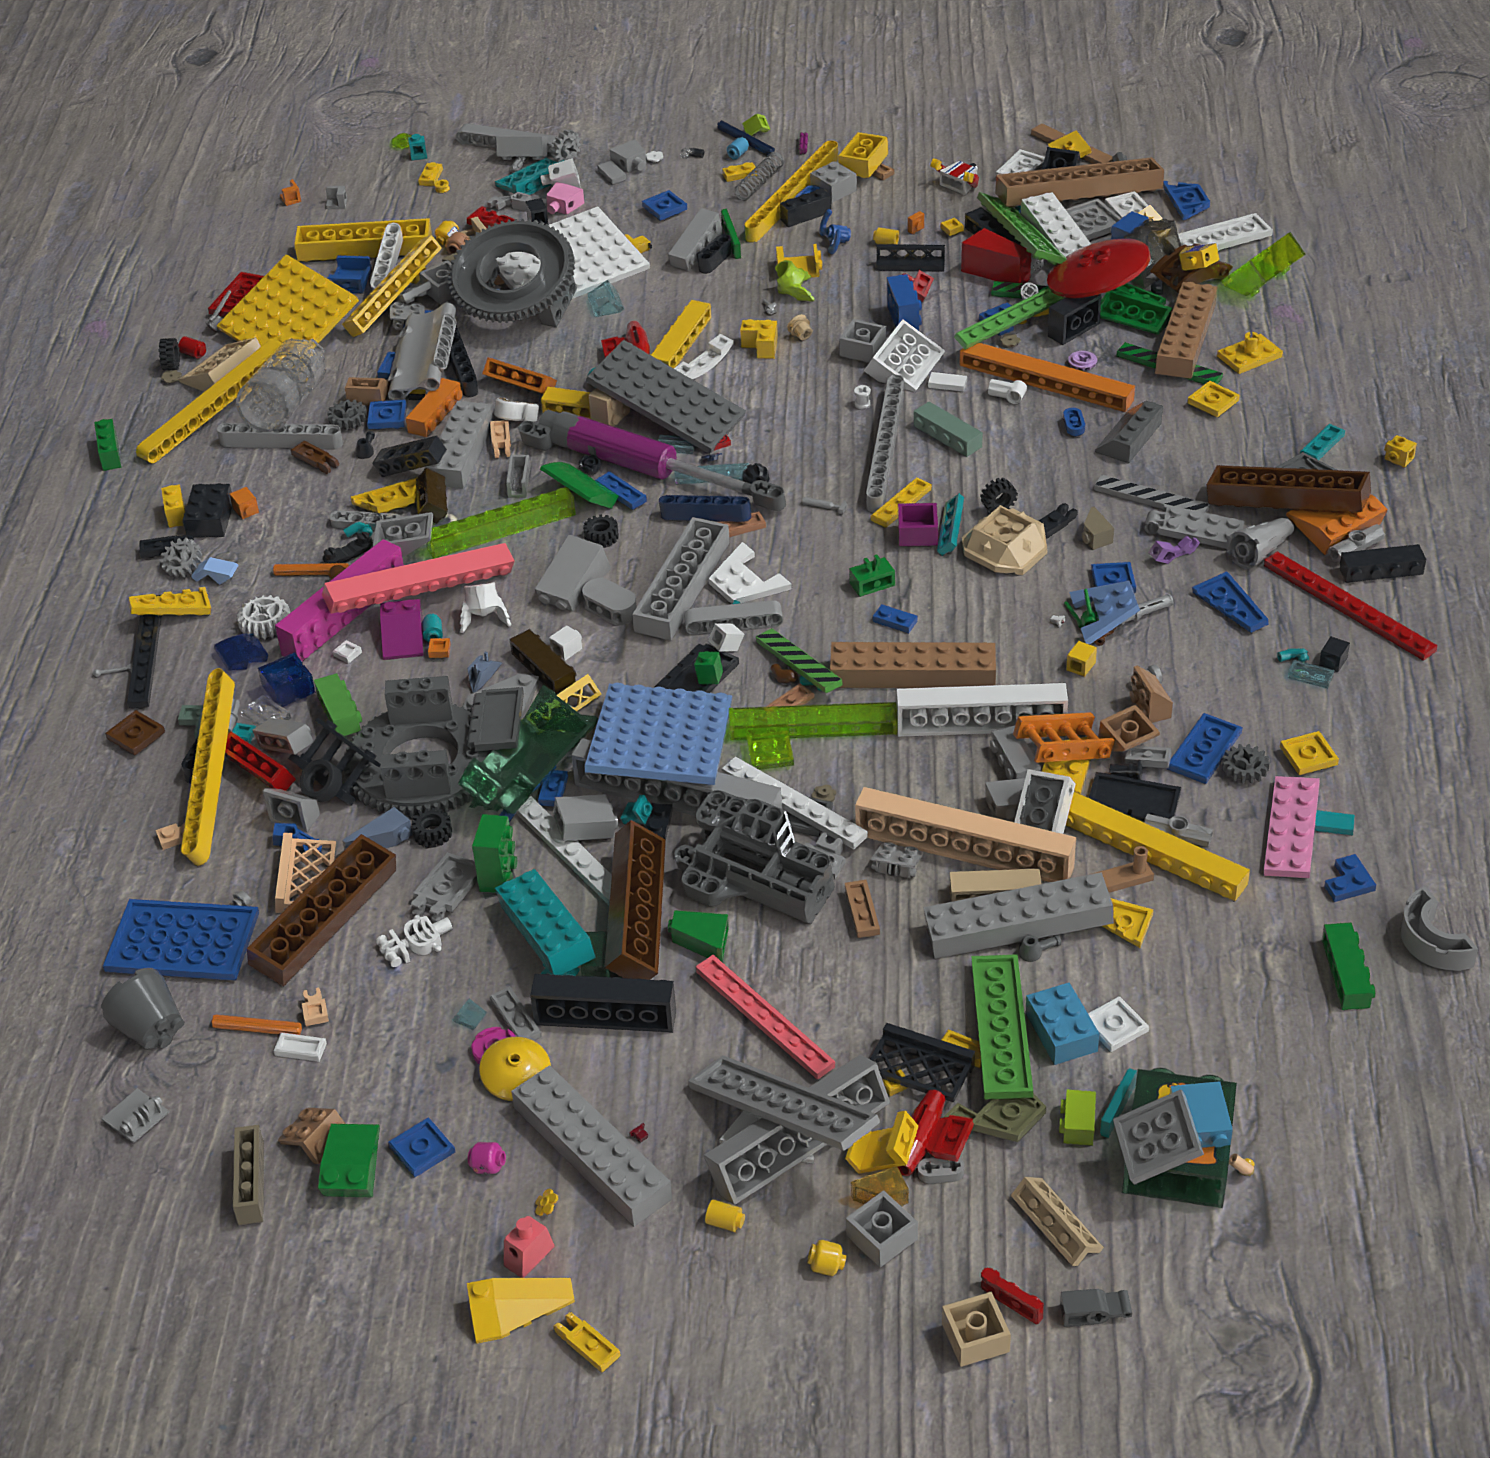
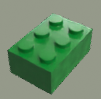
(494, 852)

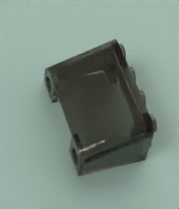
(1161, 238)

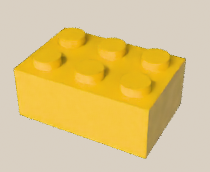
(864, 154)

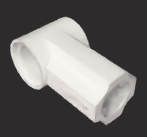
(1011, 391)

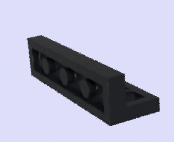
(910, 261)

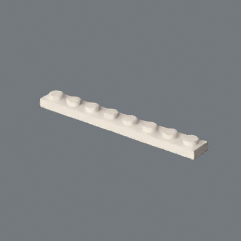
(802, 806)
(569, 851)

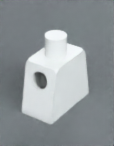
(562, 172)

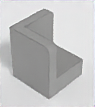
(336, 197)

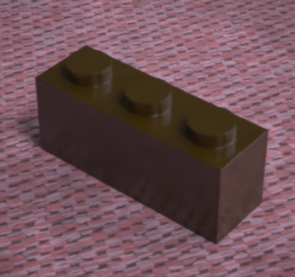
(431, 494)

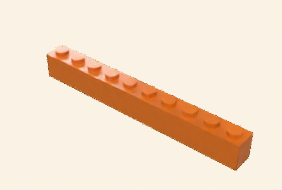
(1048, 376)

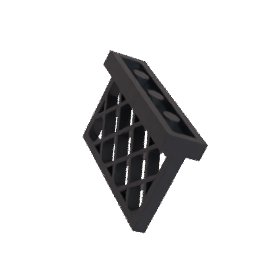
(926, 1049)

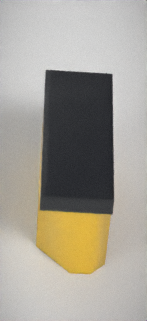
(417, 394)

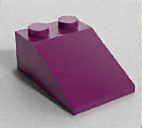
(401, 629)

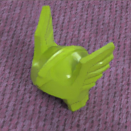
(791, 279)

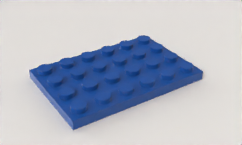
(182, 939)

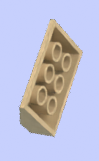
(219, 364)

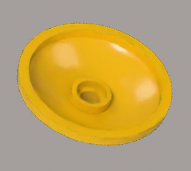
(501, 1074)

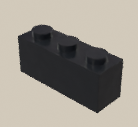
(805, 207)

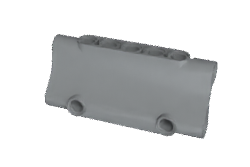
(422, 351)

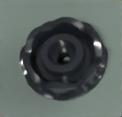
(590, 464)

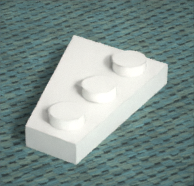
(1021, 162)

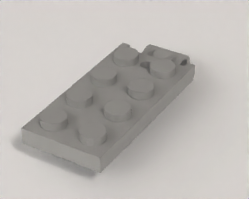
(1183, 522)

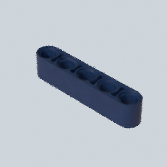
(705, 507)

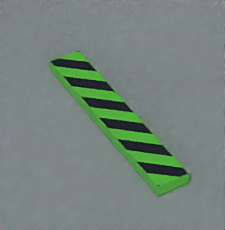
(799, 660)

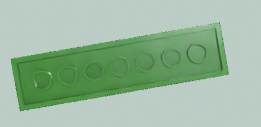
(1001, 1027)

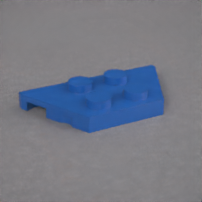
(1187, 198)

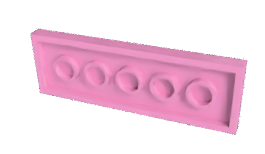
(1292, 827)

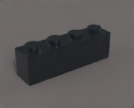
(1382, 563)

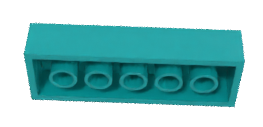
(545, 923)

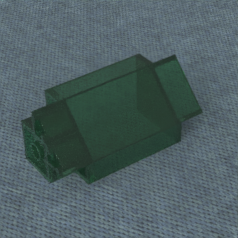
(545, 739)

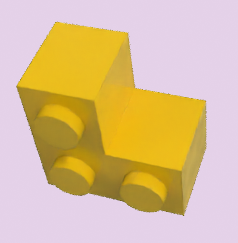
(760, 335)

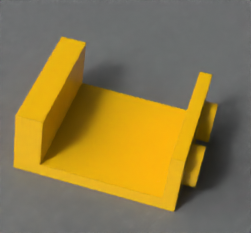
(811, 264)
(884, 1147)

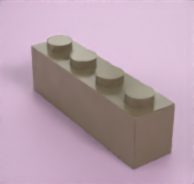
(248, 1175)

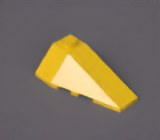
(508, 1303)

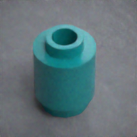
(432, 627)

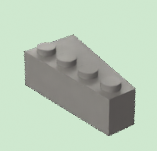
(696, 237)

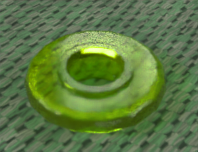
(401, 140)

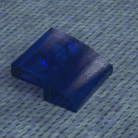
(240, 650)

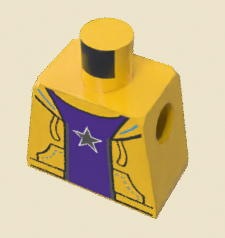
(1194, 256)

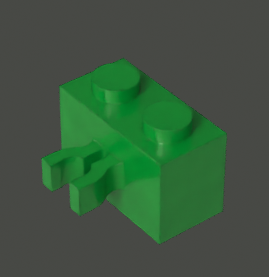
(872, 576)

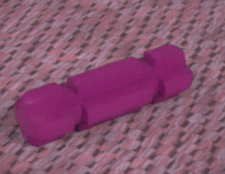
(803, 142)

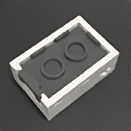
(1045, 801)

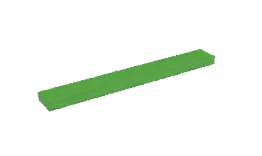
(1006, 318)

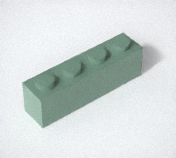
(948, 429)

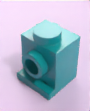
(417, 147)

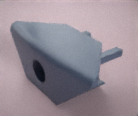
(481, 671)

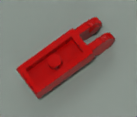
(1012, 1296)

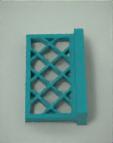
(527, 179)

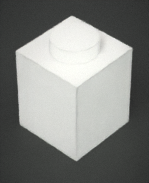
(726, 637)
(566, 642)

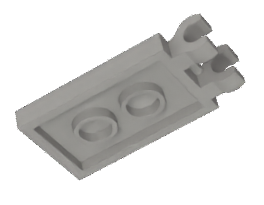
(445, 886)

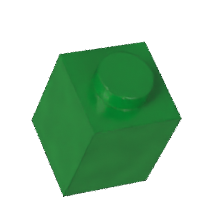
(708, 667)

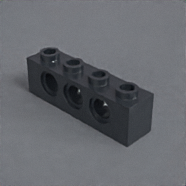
(980, 219)
(409, 456)

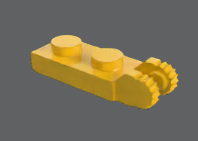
(588, 1342)

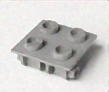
(400, 312)
(893, 855)
(136, 1115)

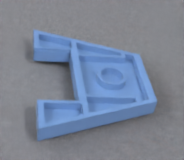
(1113, 605)

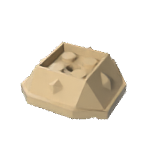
(1006, 541)

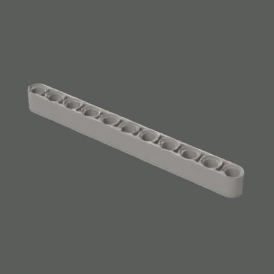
(885, 443)

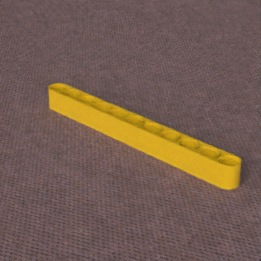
(769, 212)
(203, 407)
(208, 767)

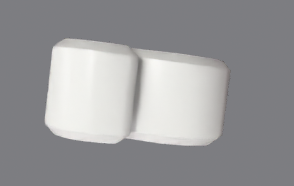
(515, 410)

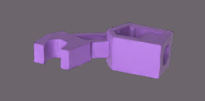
(1165, 552)

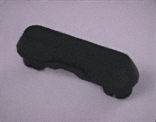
(349, 551)

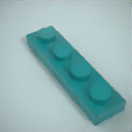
(950, 524)

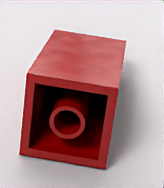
(995, 258)

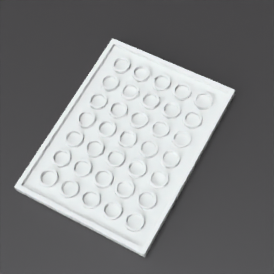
(598, 250)

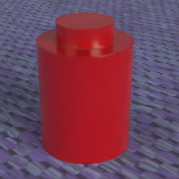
(192, 347)

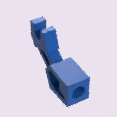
(280, 828)

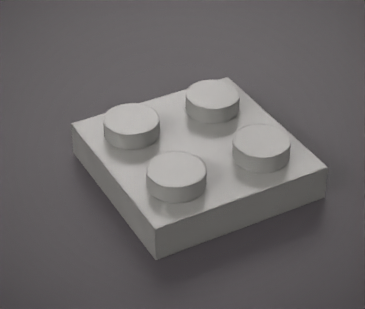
(415, 291)

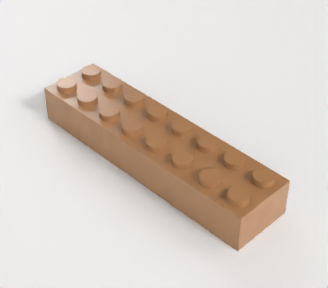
(1186, 330)
(913, 664)

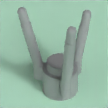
(215, 318)

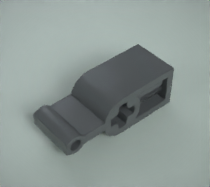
(1093, 1306)

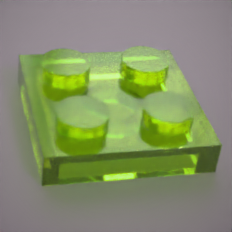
(770, 750)

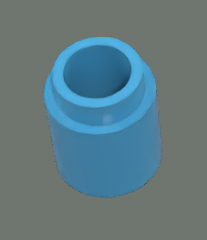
(737, 148)

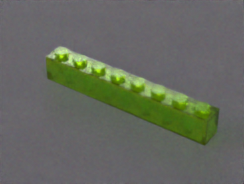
(501, 522)
(815, 720)

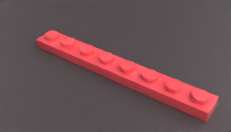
(765, 1017)

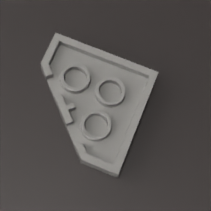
(528, 683)

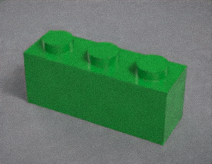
(107, 444)

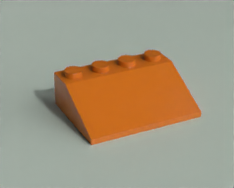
(1329, 528)

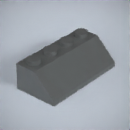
(1132, 432)

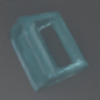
(612, 306)

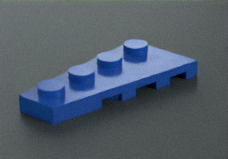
(1231, 600)

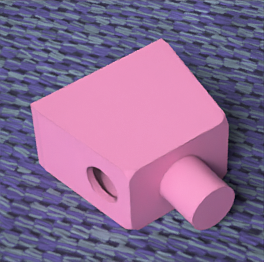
(564, 198)

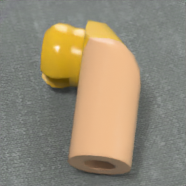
(1244, 1166)

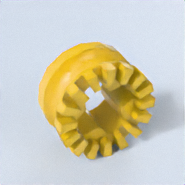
(442, 186)

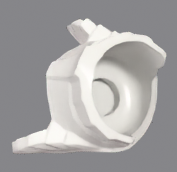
(482, 601)

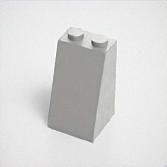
(570, 570)

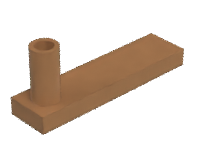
(1129, 874)

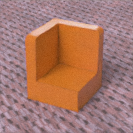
(291, 194)

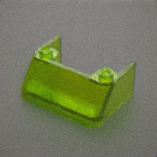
(1265, 266)

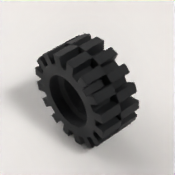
(169, 354)
(996, 488)
(601, 530)
(432, 836)

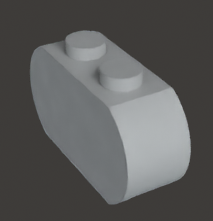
(609, 601)

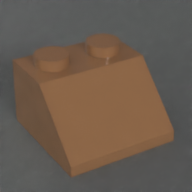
(1127, 728)

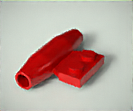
(636, 338)
(936, 1135)

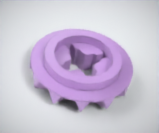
(1082, 360)

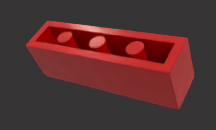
(257, 763)

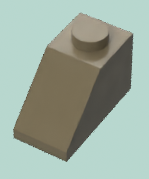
(1097, 530)

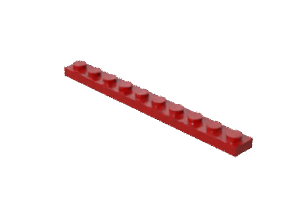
(1351, 606)

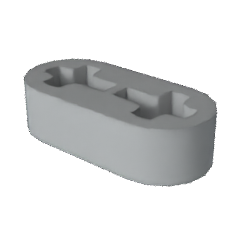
(940, 1170)

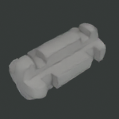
(517, 165)

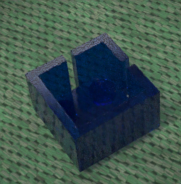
(286, 680)

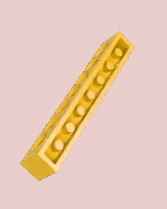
(391, 286)

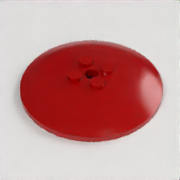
(1099, 268)

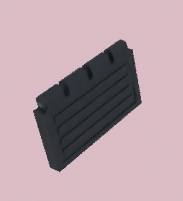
(684, 674)
(1135, 796)

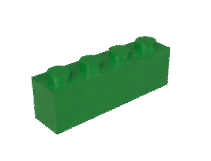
(1348, 966)

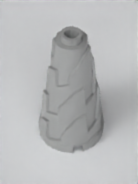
(1255, 542)

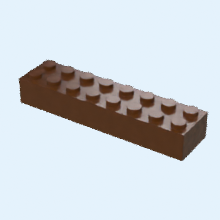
(1289, 488)
(635, 903)
(321, 910)

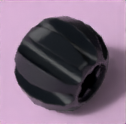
(755, 473)

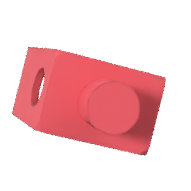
(526, 1246)

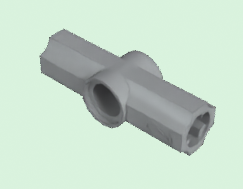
(1357, 541)
(1180, 827)

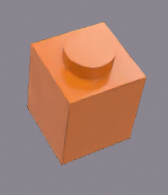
(244, 503)

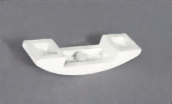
(706, 361)

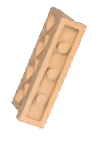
(287, 867)

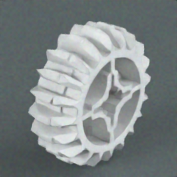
(262, 615)

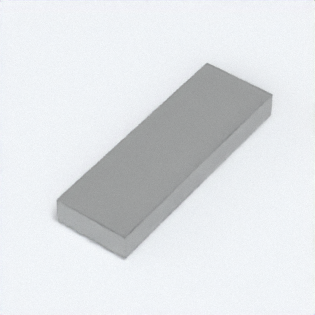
(515, 1014)

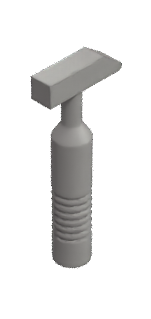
(825, 504)

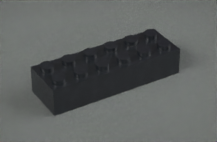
(603, 1003)

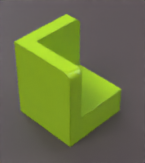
(755, 124)

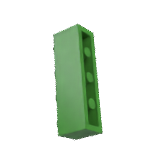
(338, 704)

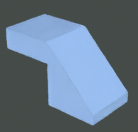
(216, 568)

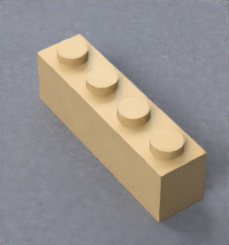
(981, 883)

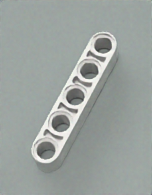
(387, 254)

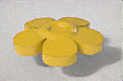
(546, 1203)

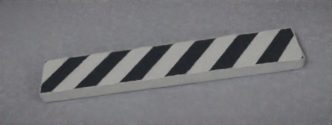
(1146, 495)

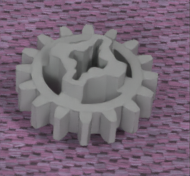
(566, 145)
(181, 557)

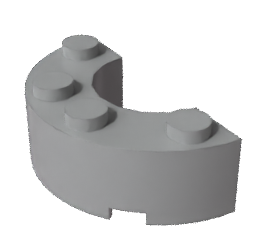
(1430, 944)

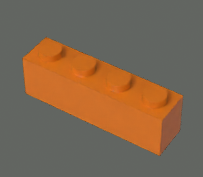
(517, 376)
(433, 408)

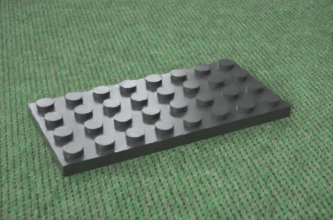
(666, 396)

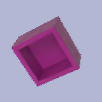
(917, 524)

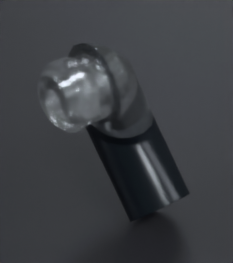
(686, 152)

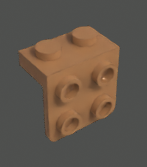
(311, 1131)

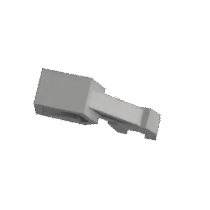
(516, 200)

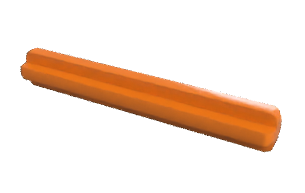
(304, 569)
(255, 1024)

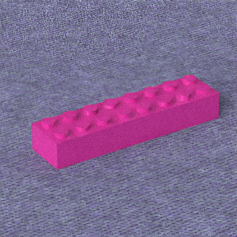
(312, 622)

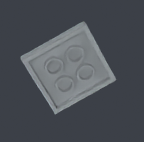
(1093, 218)
(1158, 1136)

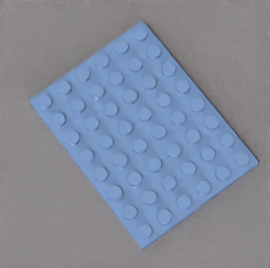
(660, 734)

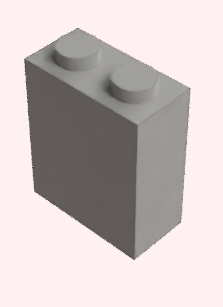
(584, 817)

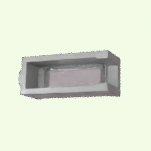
(518, 476)

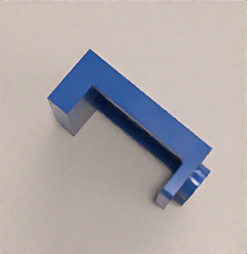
(352, 273)

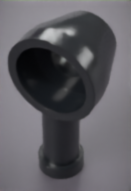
(364, 447)

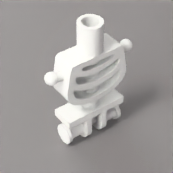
(420, 943)

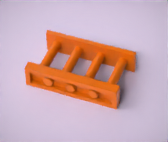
(1063, 725)

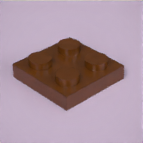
(135, 732)

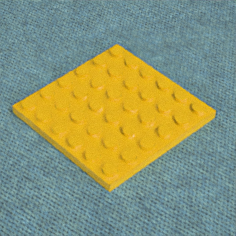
(288, 305)

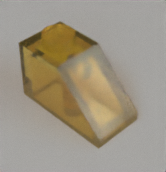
(888, 1180)

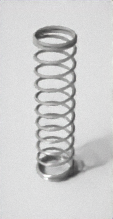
(767, 159)

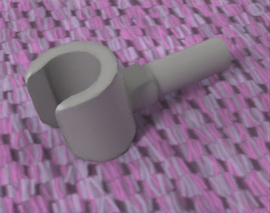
(769, 308)

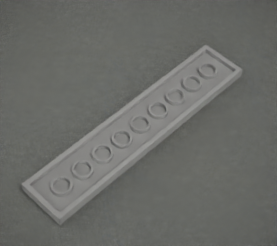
(784, 1102)

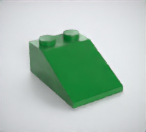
(349, 1160)

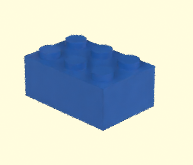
(903, 301)

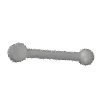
(97, 673)

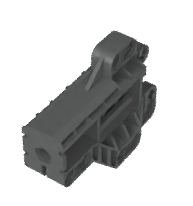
(793, 880)

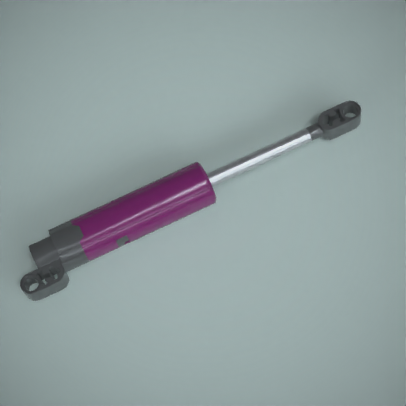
(634, 453)

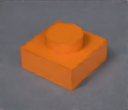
(915, 222)
(439, 648)

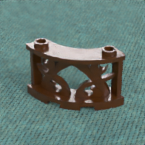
(1169, 267)

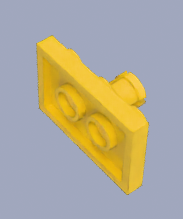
(1249, 353)

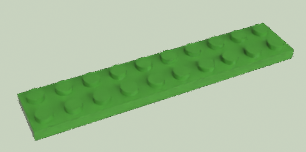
(1021, 229)

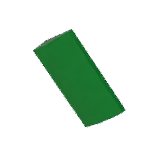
(1135, 312)
(580, 483)

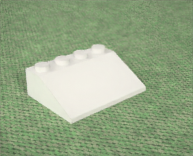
(905, 354)

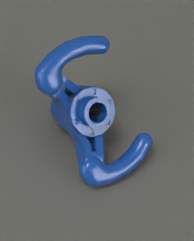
(834, 232)

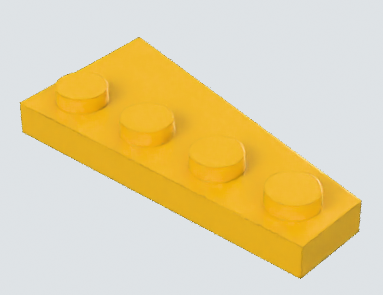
(169, 603)

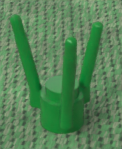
(1088, 616)

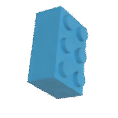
(1062, 1023)

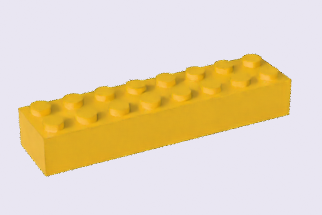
(354, 239)

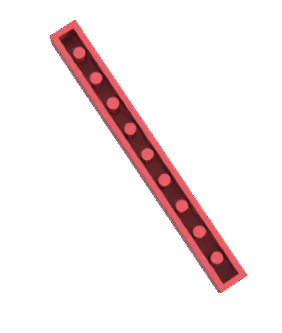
(417, 578)

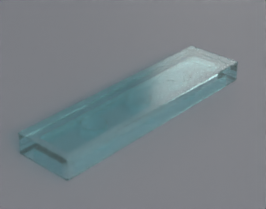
(730, 470)

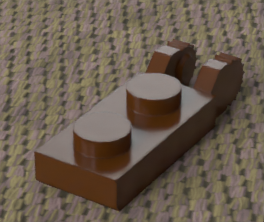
(315, 456)

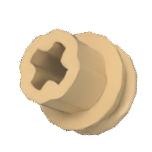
(800, 327)

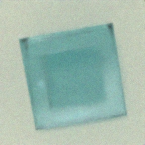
(469, 1015)

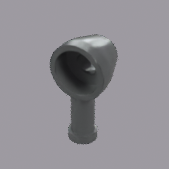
(1031, 948)

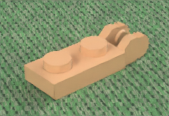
(500, 437)

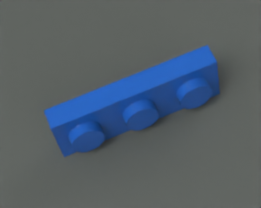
(627, 494)

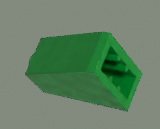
(700, 932)

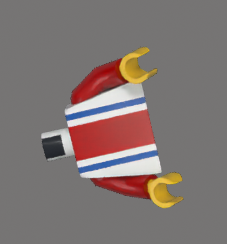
(957, 176)

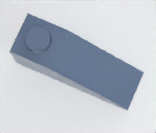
(385, 830)

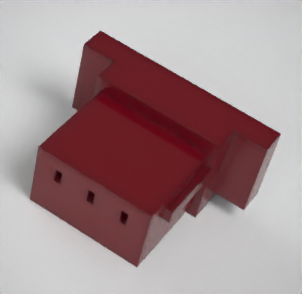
(639, 1133)

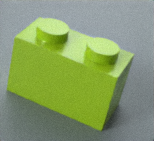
(1079, 1117)

